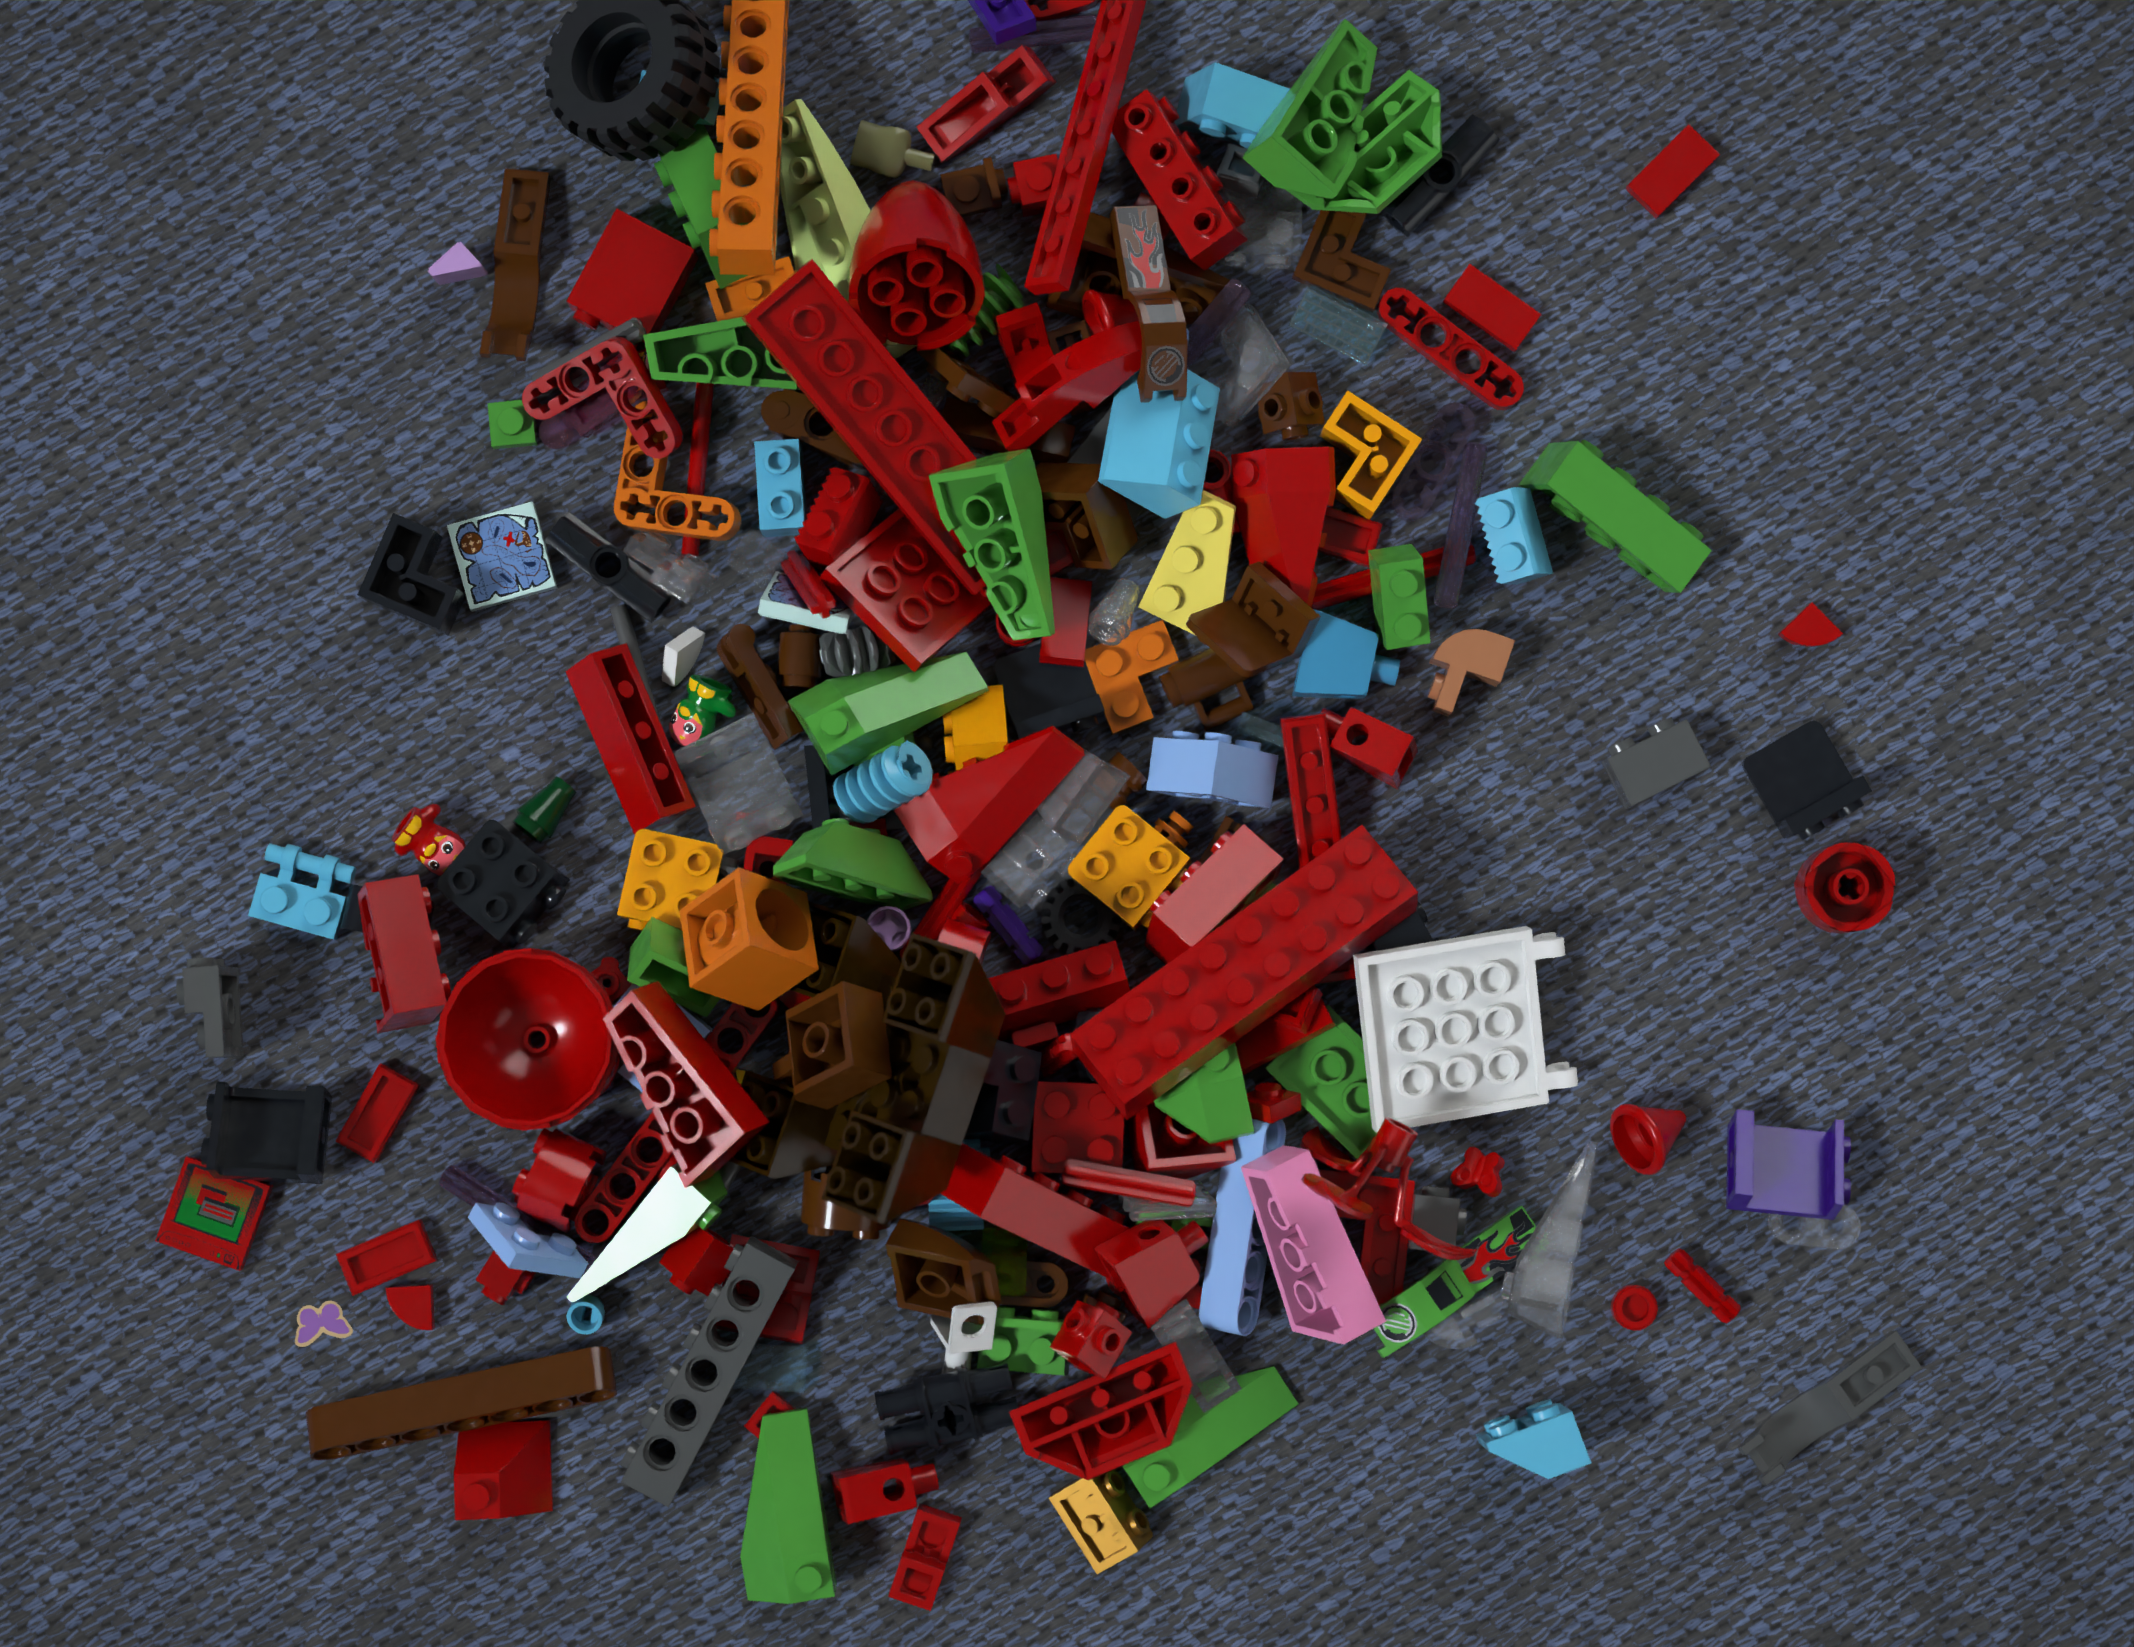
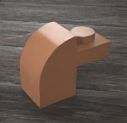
(1470, 654)

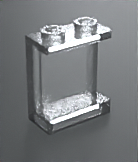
(738, 784)

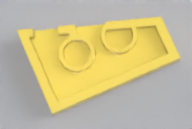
(1193, 564)

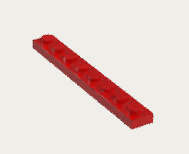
(1084, 146)

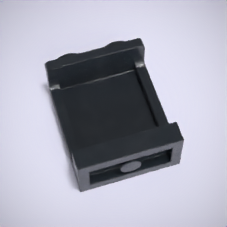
(267, 1134)

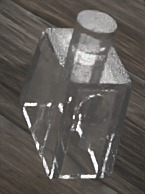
(1082, 797)

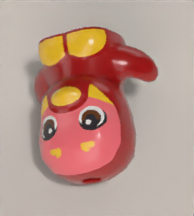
(431, 843)

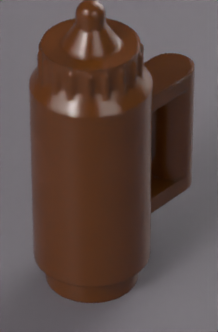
(1200, 678)

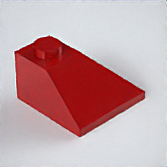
(503, 1471)

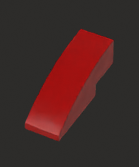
(986, 103)

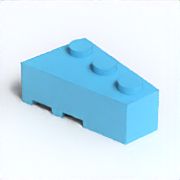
(1227, 104)

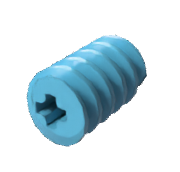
(883, 782)

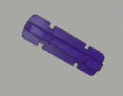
(1008, 925)

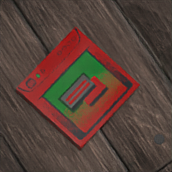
(213, 1215)

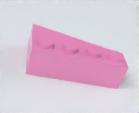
(1309, 1250)

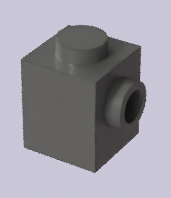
(1438, 1215)

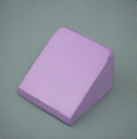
(456, 266)

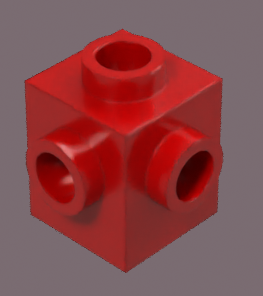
(1091, 1338)

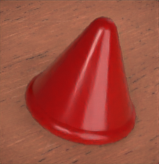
(1106, 310)
(1645, 1135)

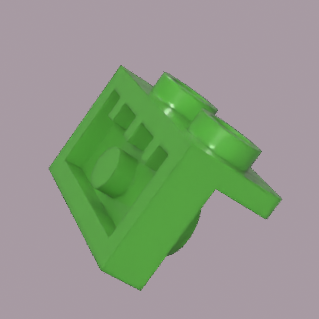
(1025, 1342)

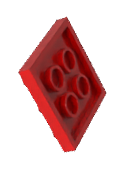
(904, 591)

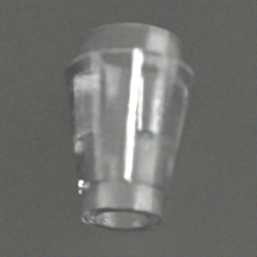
(1114, 614)

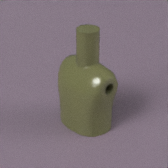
(887, 150)

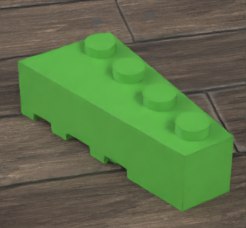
(714, 354)

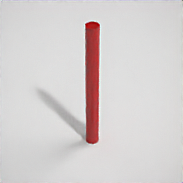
(698, 455)

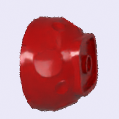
(489, 1029)

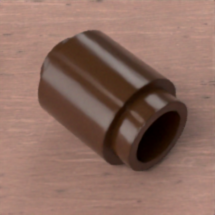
(799, 658)

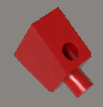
(1384, 753)
(1152, 1266)
(860, 1489)

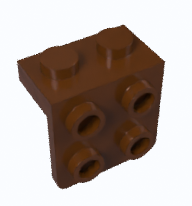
(1258, 626)

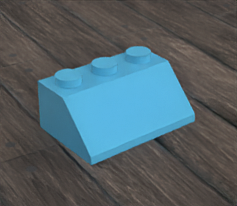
(1160, 447)

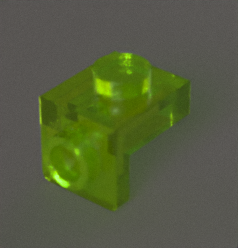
(1009, 1256)

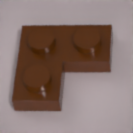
(1332, 266)
(966, 382)

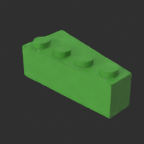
(1618, 513)

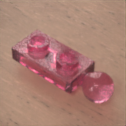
(584, 416)

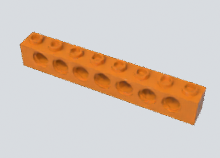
(758, 47)

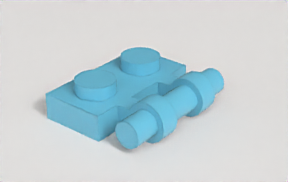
(300, 905)

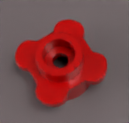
(610, 970)

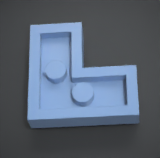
(522, 1247)

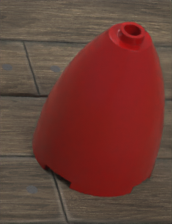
(919, 265)

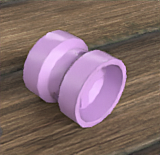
(888, 922)

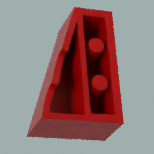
(403, 952)

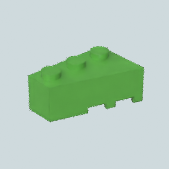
(691, 174)

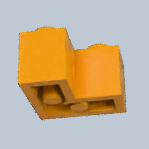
(1379, 451)
(977, 728)

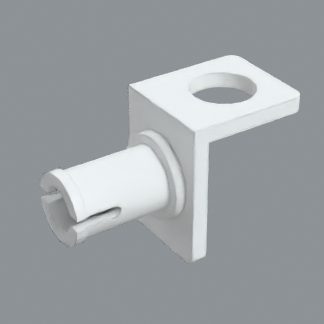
(964, 1337)

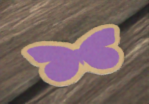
(325, 1319)

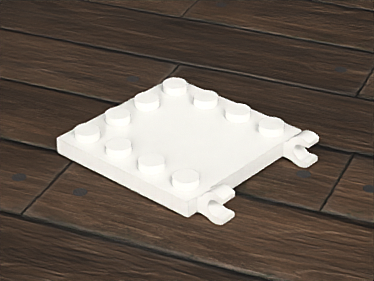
(1456, 1027)

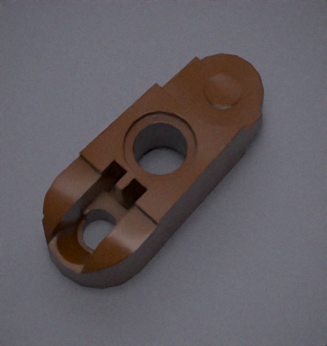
(791, 417)

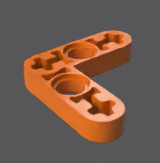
(649, 489)

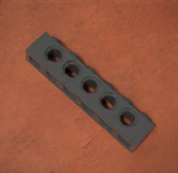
(662, 1476)

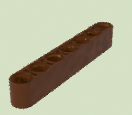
(461, 1403)

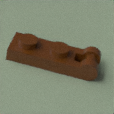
(758, 685)

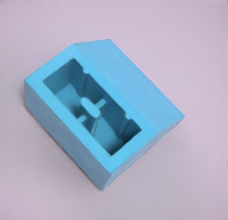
(1541, 1442)

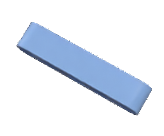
(1236, 1244)

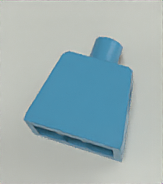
(1341, 661)

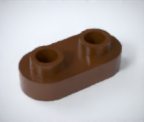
(1034, 1296)

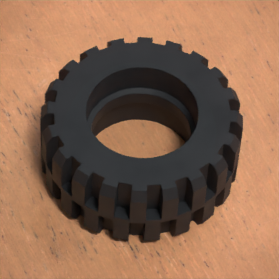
(664, 102)

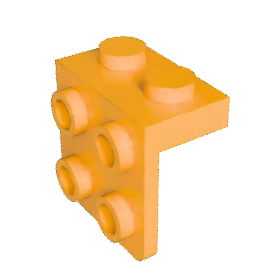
(1129, 866)
(666, 876)

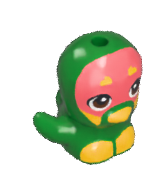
(698, 713)

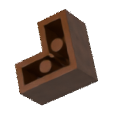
(1088, 513)

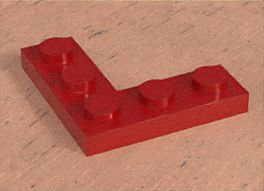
(1382, 1244)

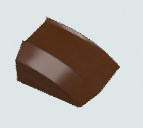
(939, 1270)

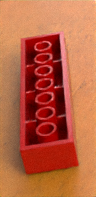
(1244, 971)

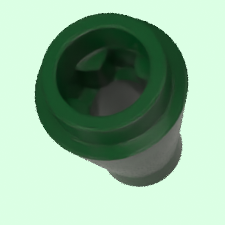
(544, 810)

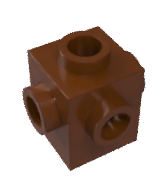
(1292, 406)

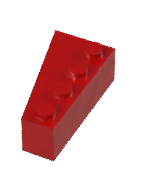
(683, 1082)

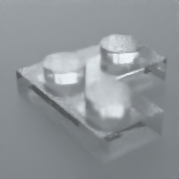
(1254, 366)
(677, 574)

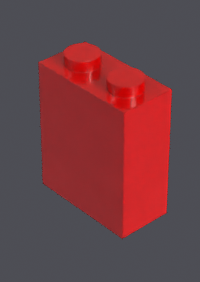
(631, 276)

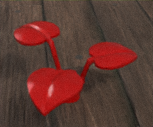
(1385, 1151)

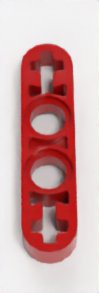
(1455, 342)

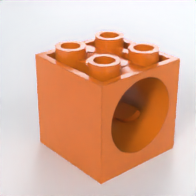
(748, 939)

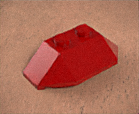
(1110, 1419)

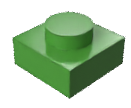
(511, 425)

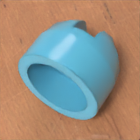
(576, 1314)

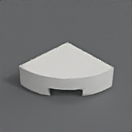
(681, 655)

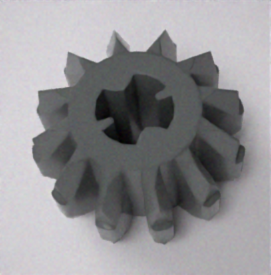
(854, 652)

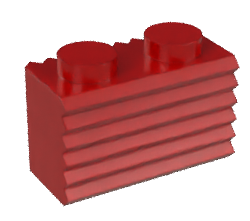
(838, 517)

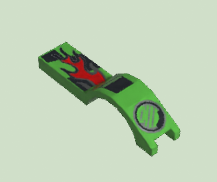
(1454, 1282)

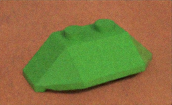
(1394, 148)
(853, 866)
(1212, 1100)

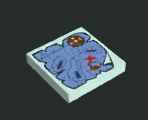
(502, 556)
(784, 603)

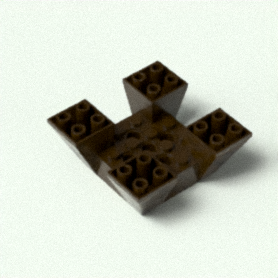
(904, 1134)

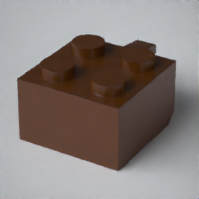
(835, 1046)

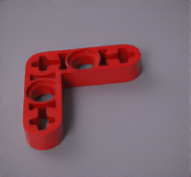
(617, 381)

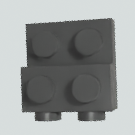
(214, 992)

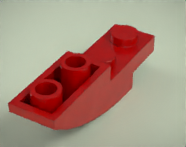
(1081, 372)

